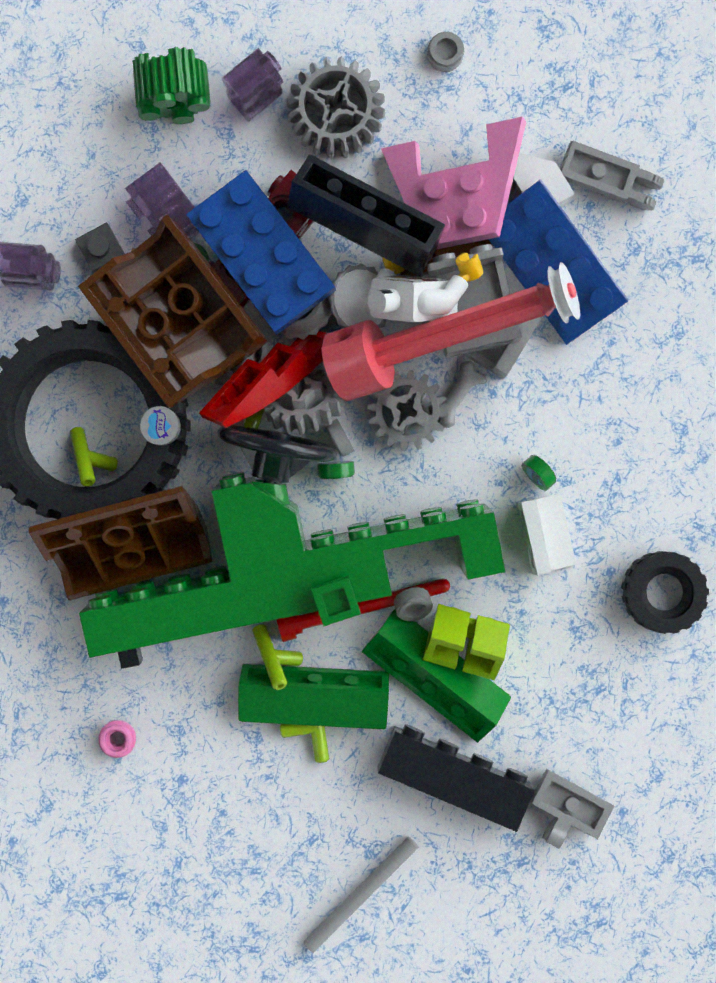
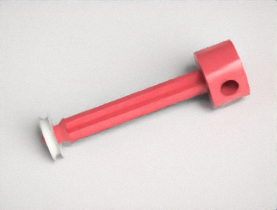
(363, 359)

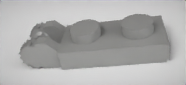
(608, 175)

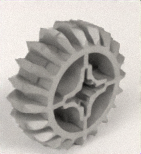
(310, 92)

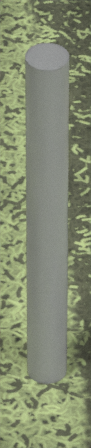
(360, 894)

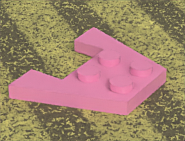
(464, 198)

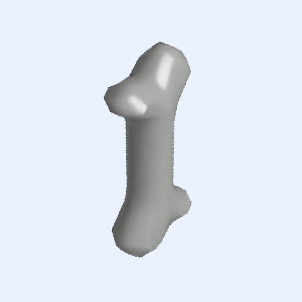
(468, 378)

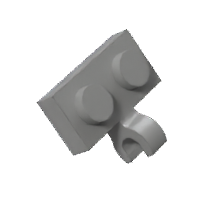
(570, 807)

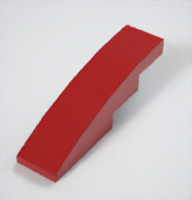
(262, 383)

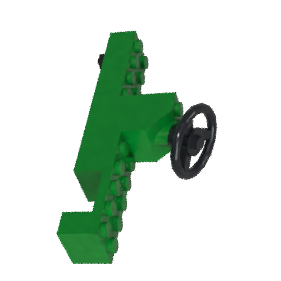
(270, 558)

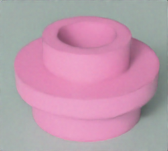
(111, 748)

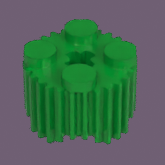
(171, 86)

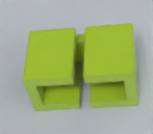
(485, 641)

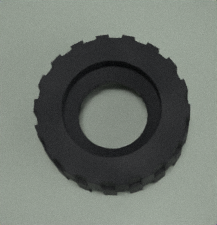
(692, 600)

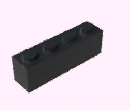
(365, 215)
(455, 777)

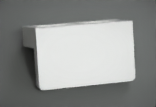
(546, 534)

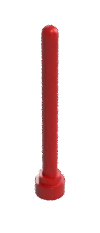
(294, 625)

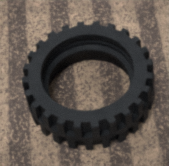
(18, 383)

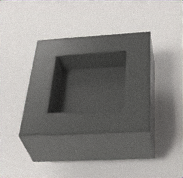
(99, 246)

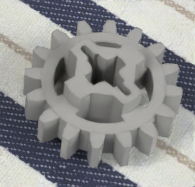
(306, 405)
(422, 418)

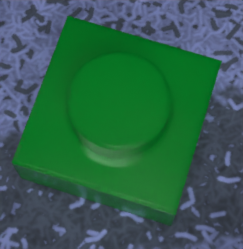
(335, 600)

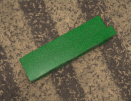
(315, 697)
(461, 697)

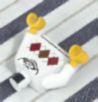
(417, 297)

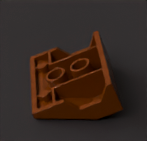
(172, 313)
(125, 542)

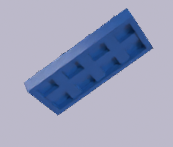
(542, 235)
(261, 252)

